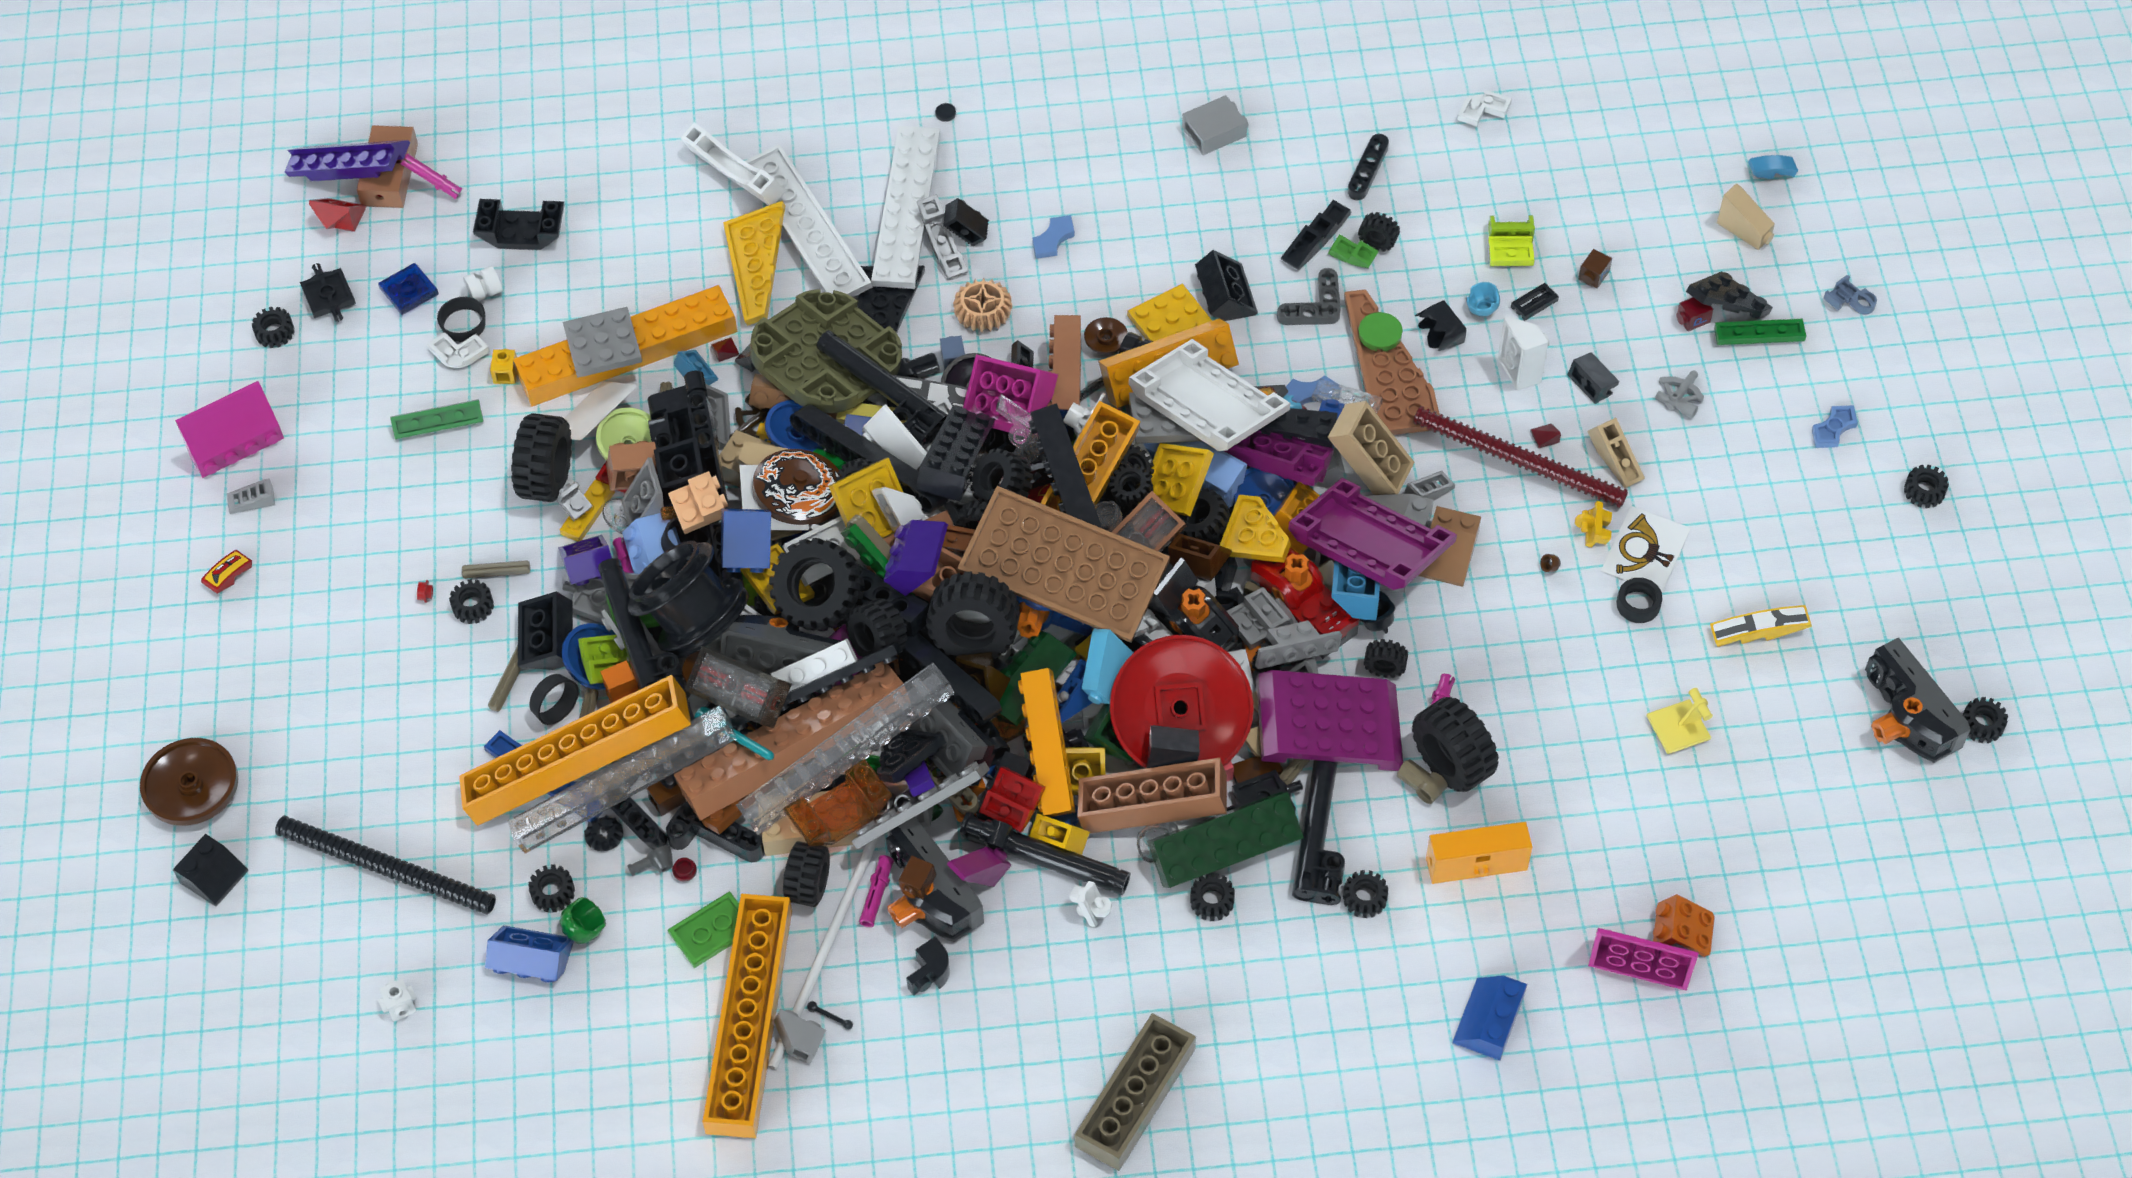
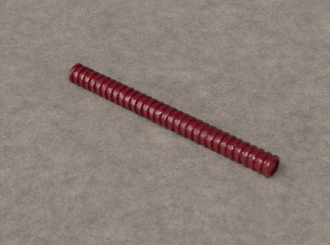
(1521, 457)

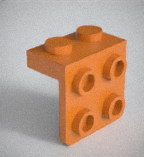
(1685, 924)

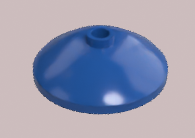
(781, 431)
(1268, 486)
(571, 652)

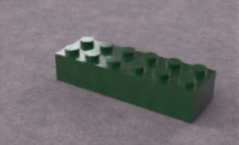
(1225, 839)

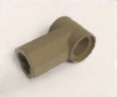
(1427, 785)

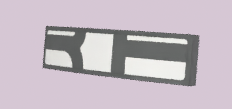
(935, 390)

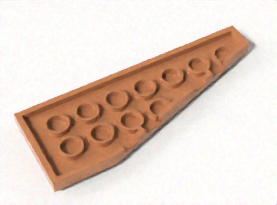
(1389, 373)

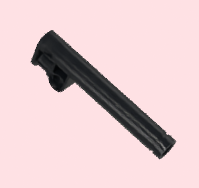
(921, 416)
(645, 666)
(1004, 836)
(1312, 870)

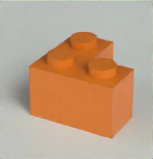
(619, 681)

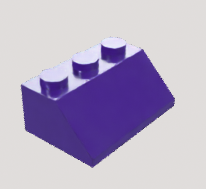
(914, 554)

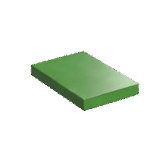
(707, 930)

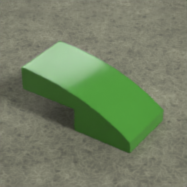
(1349, 252)

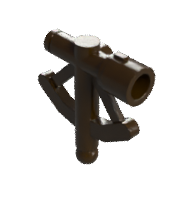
(746, 427)

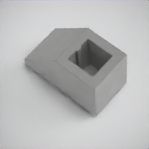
(799, 1036)

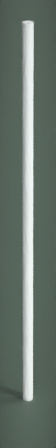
(827, 943)

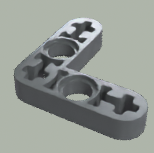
(1324, 304)

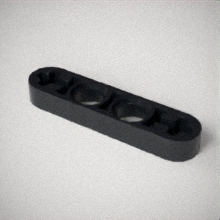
(1367, 166)

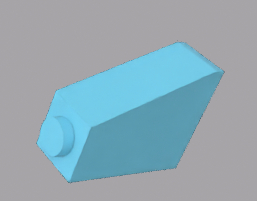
(1103, 663)

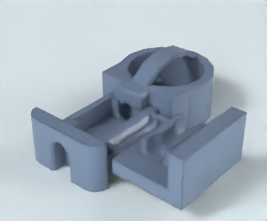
(1845, 292)

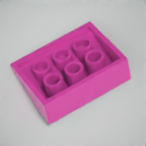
(1021, 384)
(229, 429)
(1642, 959)

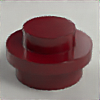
(684, 869)

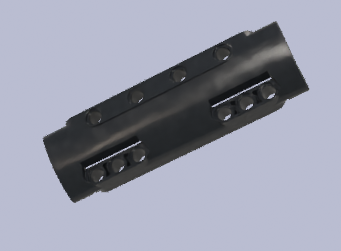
(678, 417)

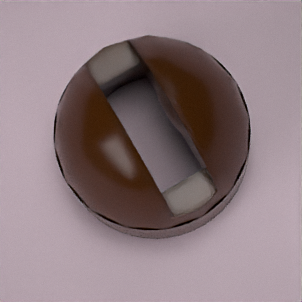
(1547, 565)

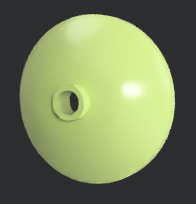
(622, 426)

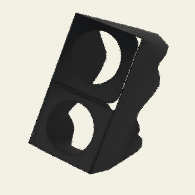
(1444, 326)

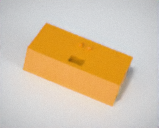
(1478, 852)

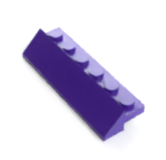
(345, 160)

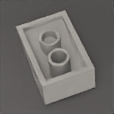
(644, 494)
(1409, 505)

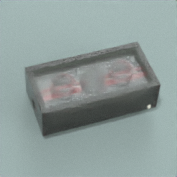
(737, 687)

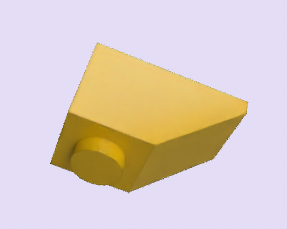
(1059, 834)

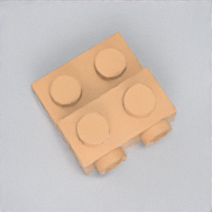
(698, 502)

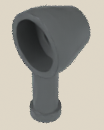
(659, 858)

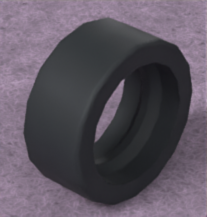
(1639, 585)

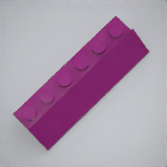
(1284, 457)

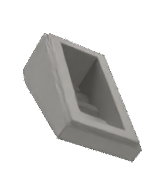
(1424, 483)
(260, 501)

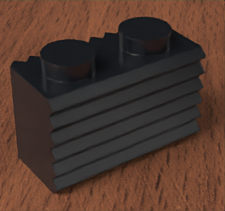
(965, 222)

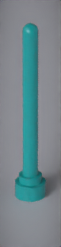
(744, 740)

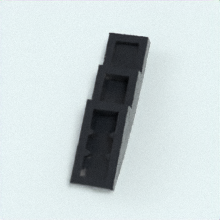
(1316, 235)

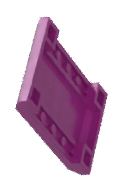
(1369, 536)
(1329, 719)

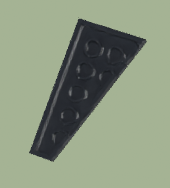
(887, 304)

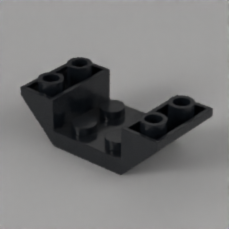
(518, 228)

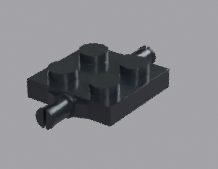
(327, 292)
(1262, 787)

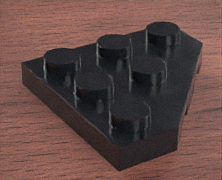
(1727, 292)
(906, 753)

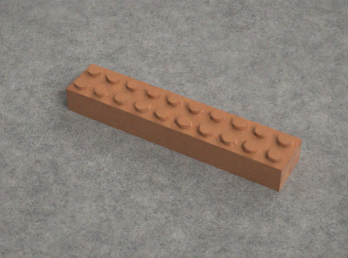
(738, 771)

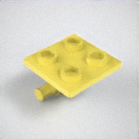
(1681, 723)

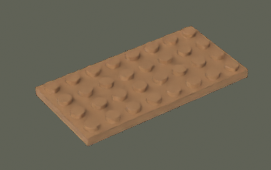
(1065, 563)

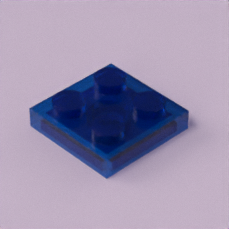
(408, 288)

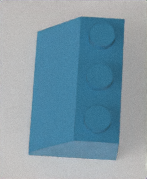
(1355, 592)

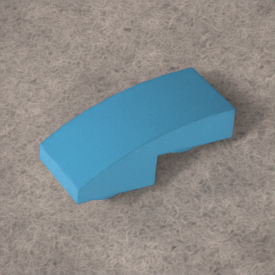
(1769, 165)

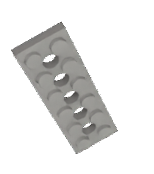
(914, 807)

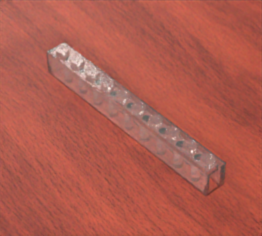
(846, 747)
(621, 780)

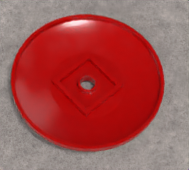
(1189, 672)

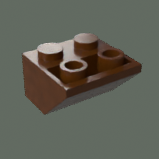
(1201, 556)

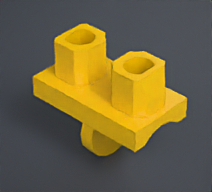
(1591, 523)

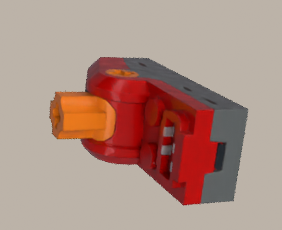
(1304, 593)

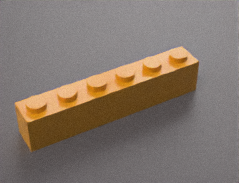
(1047, 742)

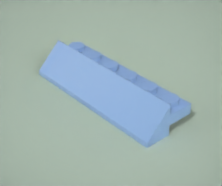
(1223, 473)

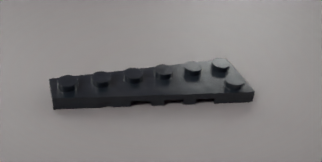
(1304, 424)

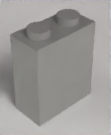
(1214, 125)

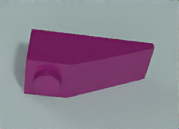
(981, 866)

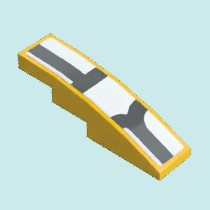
(1760, 624)

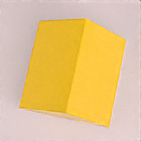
(1085, 763)

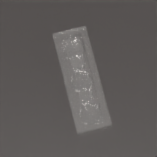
(1330, 390)

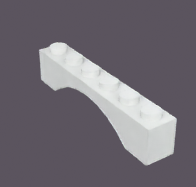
(714, 153)

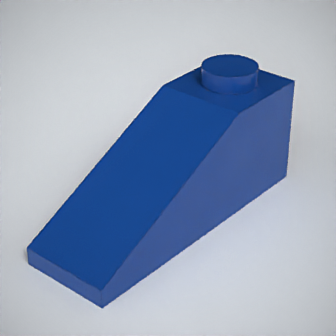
(1077, 697)

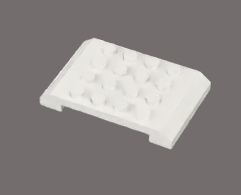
(1205, 397)

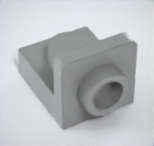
(573, 501)

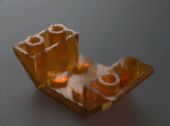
(840, 809)

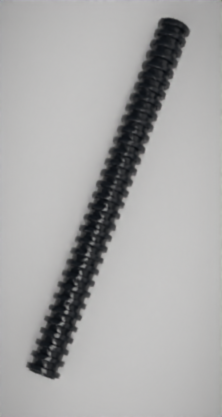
(385, 864)

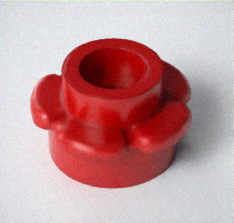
(424, 591)

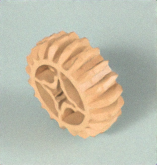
(995, 303)

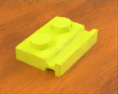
(1511, 251)

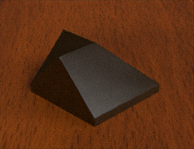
(982, 670)

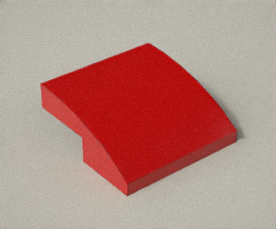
(1012, 799)

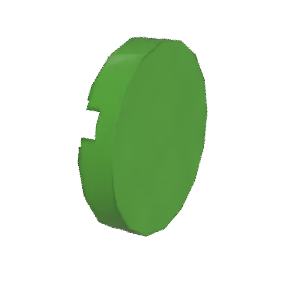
(1380, 331)

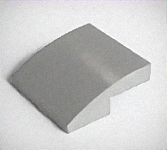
(1256, 616)

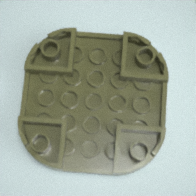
(788, 355)

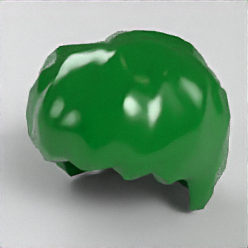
(582, 921)

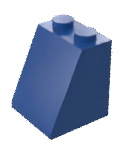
(745, 539)

